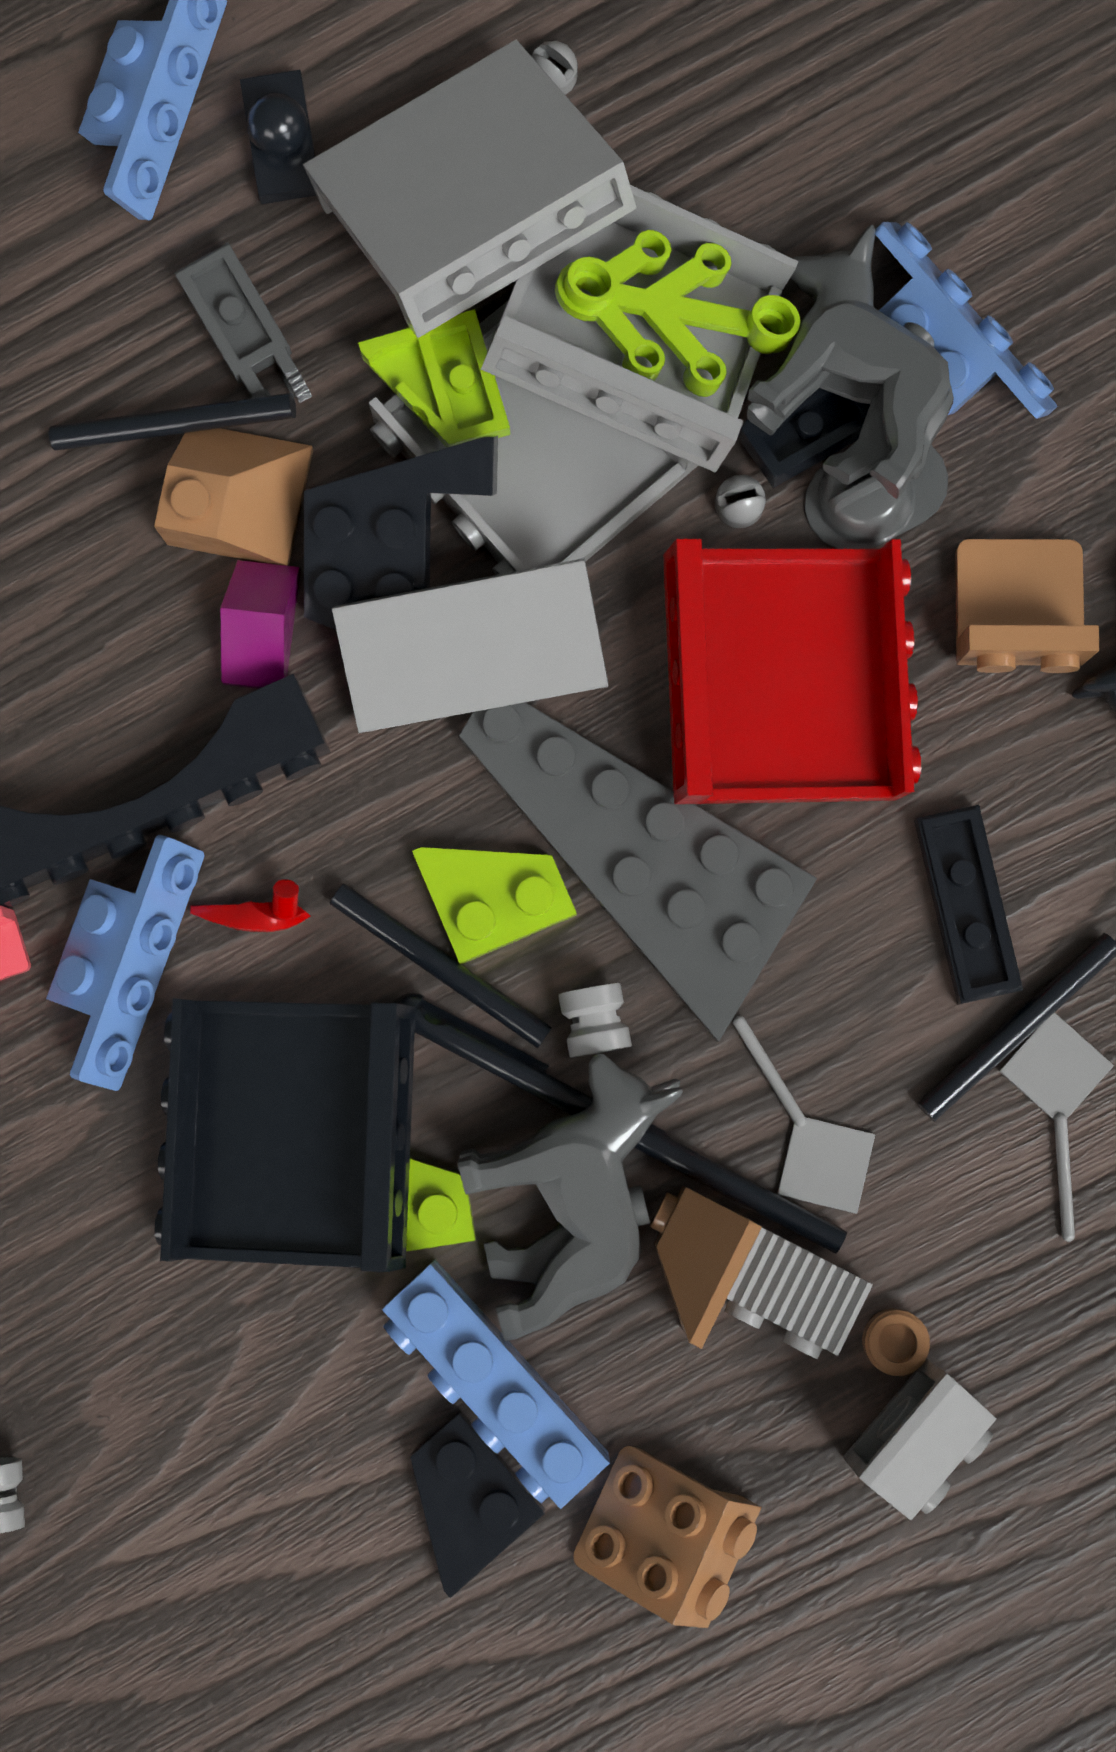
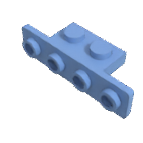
(147, 96)
(970, 345)
(119, 957)

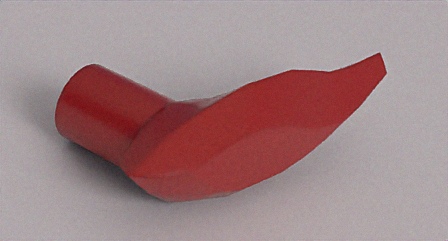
(257, 916)

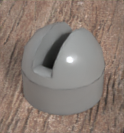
(564, 56)
(743, 512)

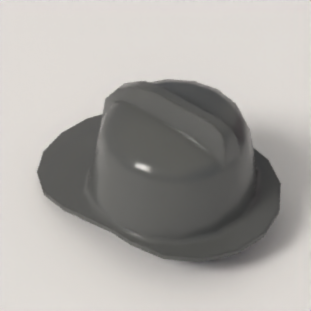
(865, 513)

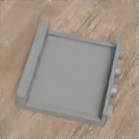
(472, 186)
(583, 368)
(559, 477)

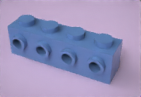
(497, 1384)

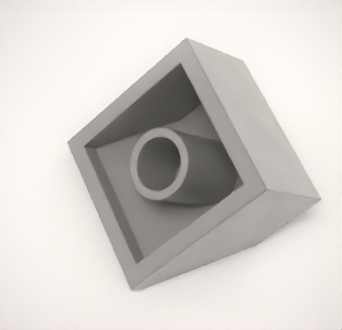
(921, 1441)

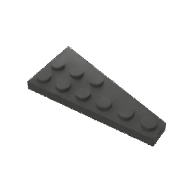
(669, 874)

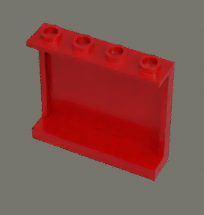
(789, 674)

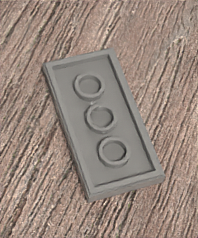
(471, 645)

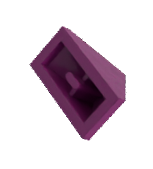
(258, 623)

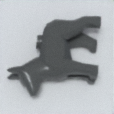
(865, 358)
(585, 1186)

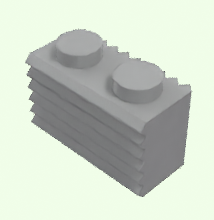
(798, 1292)

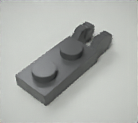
(239, 321)

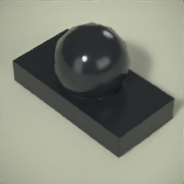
(279, 135)

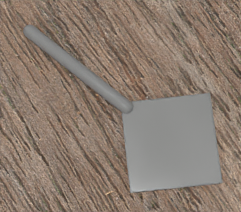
(1057, 1073)
(823, 1160)

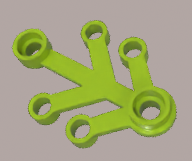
(668, 309)

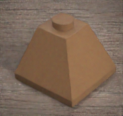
(234, 495)
(700, 1256)

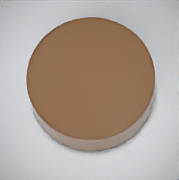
(896, 1342)

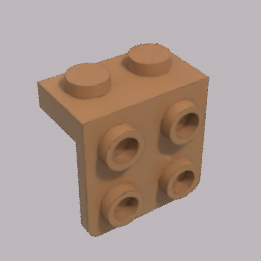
(1022, 605)
(666, 1539)

